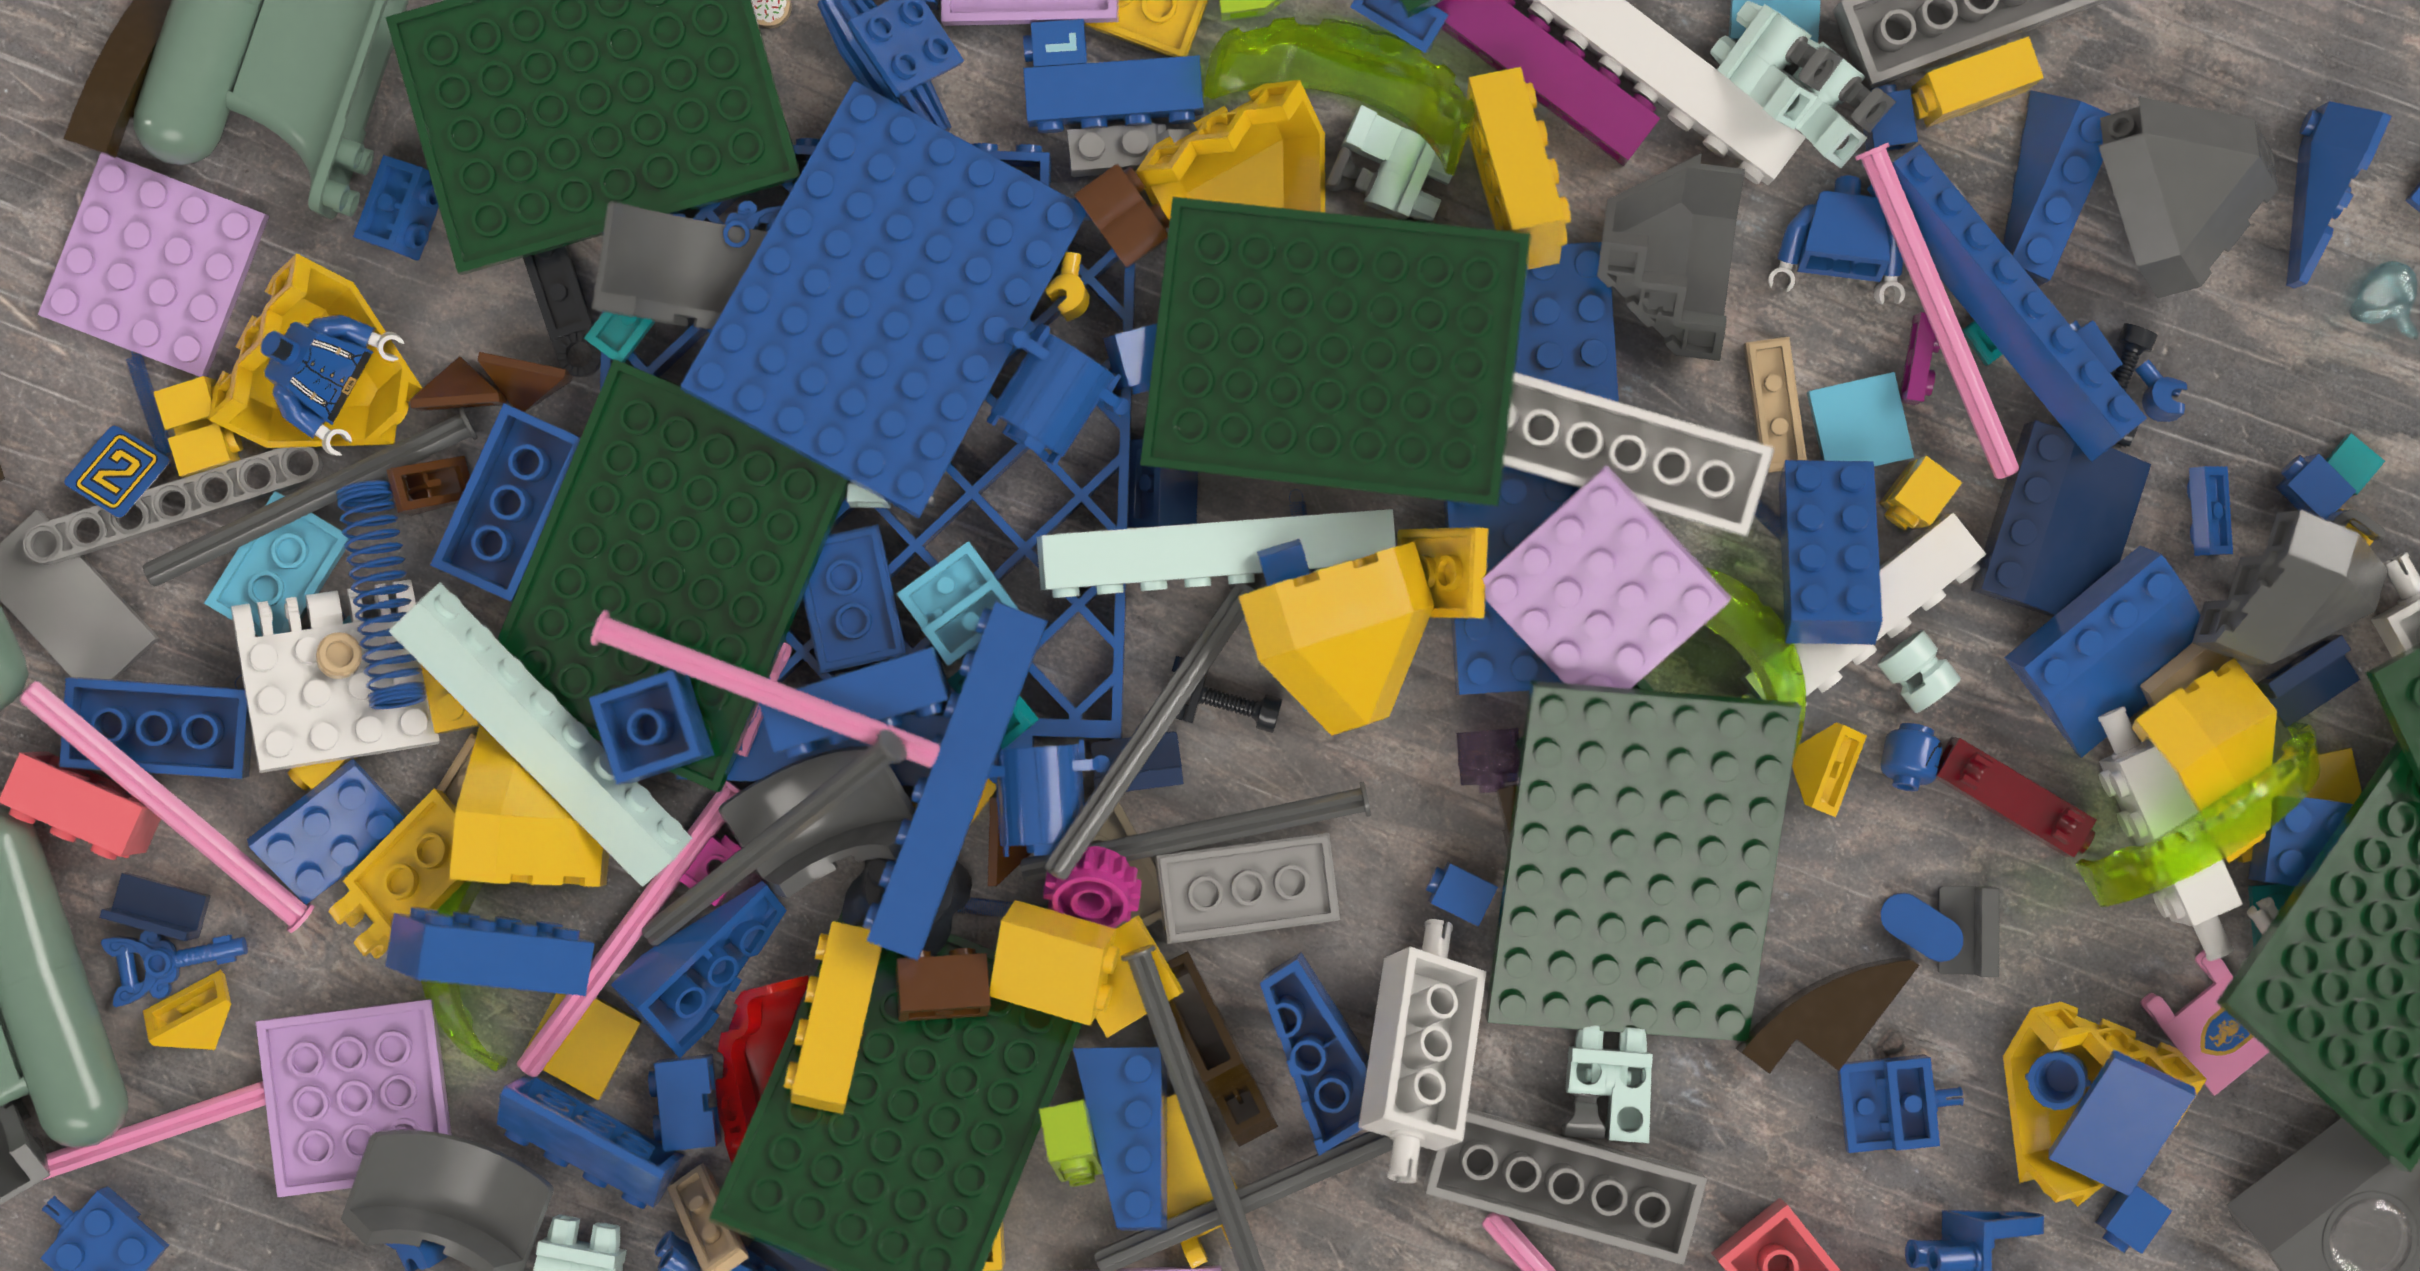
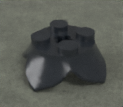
(866, 890)

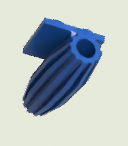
(894, 50)

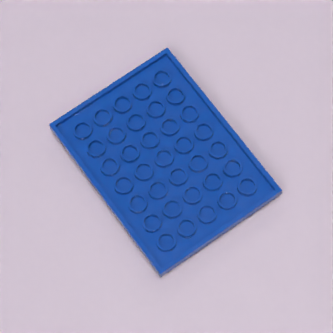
(884, 299)

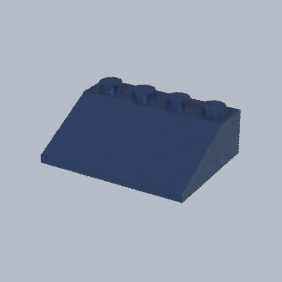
(2058, 521)

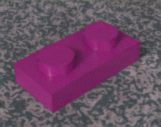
(1917, 377)

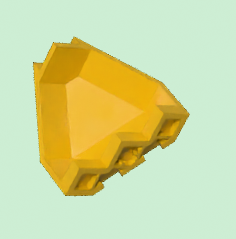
(1253, 155)
(245, 397)
(1343, 634)
(2213, 734)
(515, 829)
(2037, 1127)

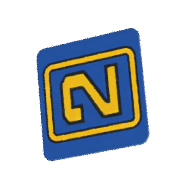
(116, 471)

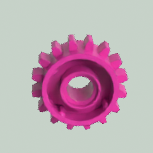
(1097, 890)

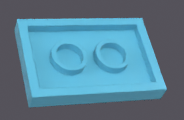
(279, 566)

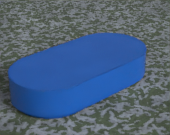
(1921, 927)

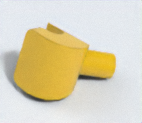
(1069, 285)

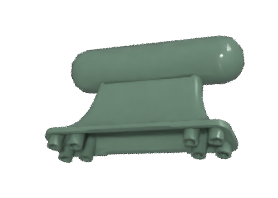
(284, 63)
(48, 1014)

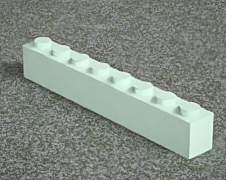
(1203, 550)
(539, 733)

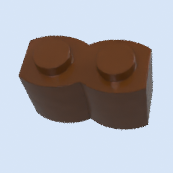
(1123, 214)

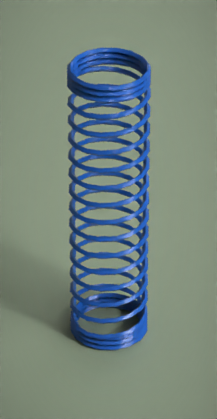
(362, 497)

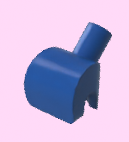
(2157, 398)
(419, 1257)

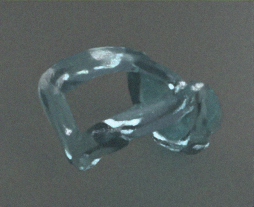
(2391, 293)

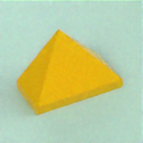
(1826, 766)
(190, 1016)

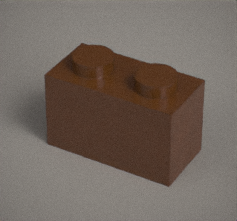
(942, 986)

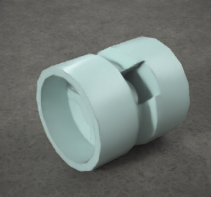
(1903, 667)

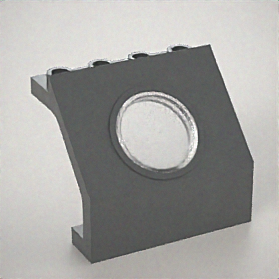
(2335, 1208)

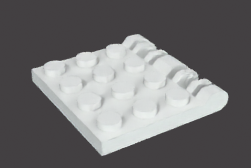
(316, 719)

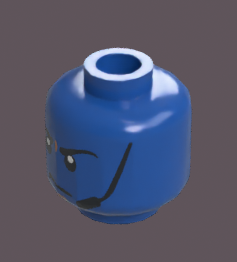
(1911, 756)

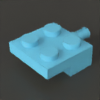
(951, 600)

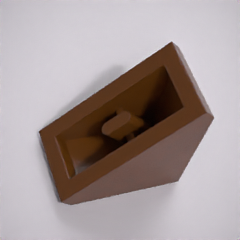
(428, 484)

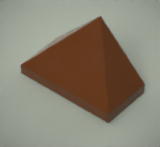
(523, 381)
(457, 387)
(999, 866)

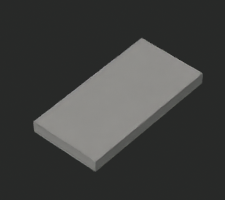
(70, 608)
(1247, 888)

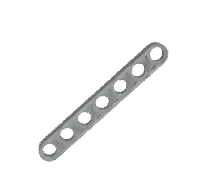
(195, 507)

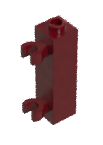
(2015, 798)

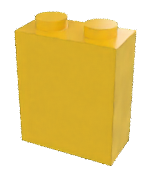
(1976, 82)
(1054, 963)

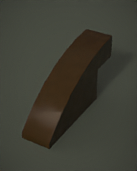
(117, 79)
(1829, 1014)
(1218, 1055)

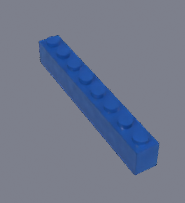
(2015, 311)
(955, 781)

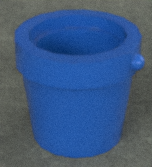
(2058, 1079)

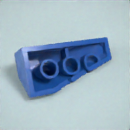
(2333, 151)
(688, 975)

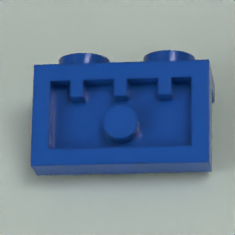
(399, 209)

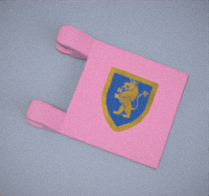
(2206, 1031)

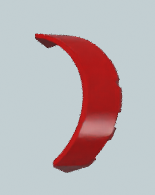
(752, 1051)

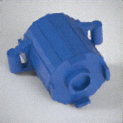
(1052, 393)
(1040, 793)

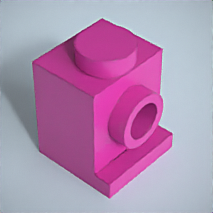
(714, 849)

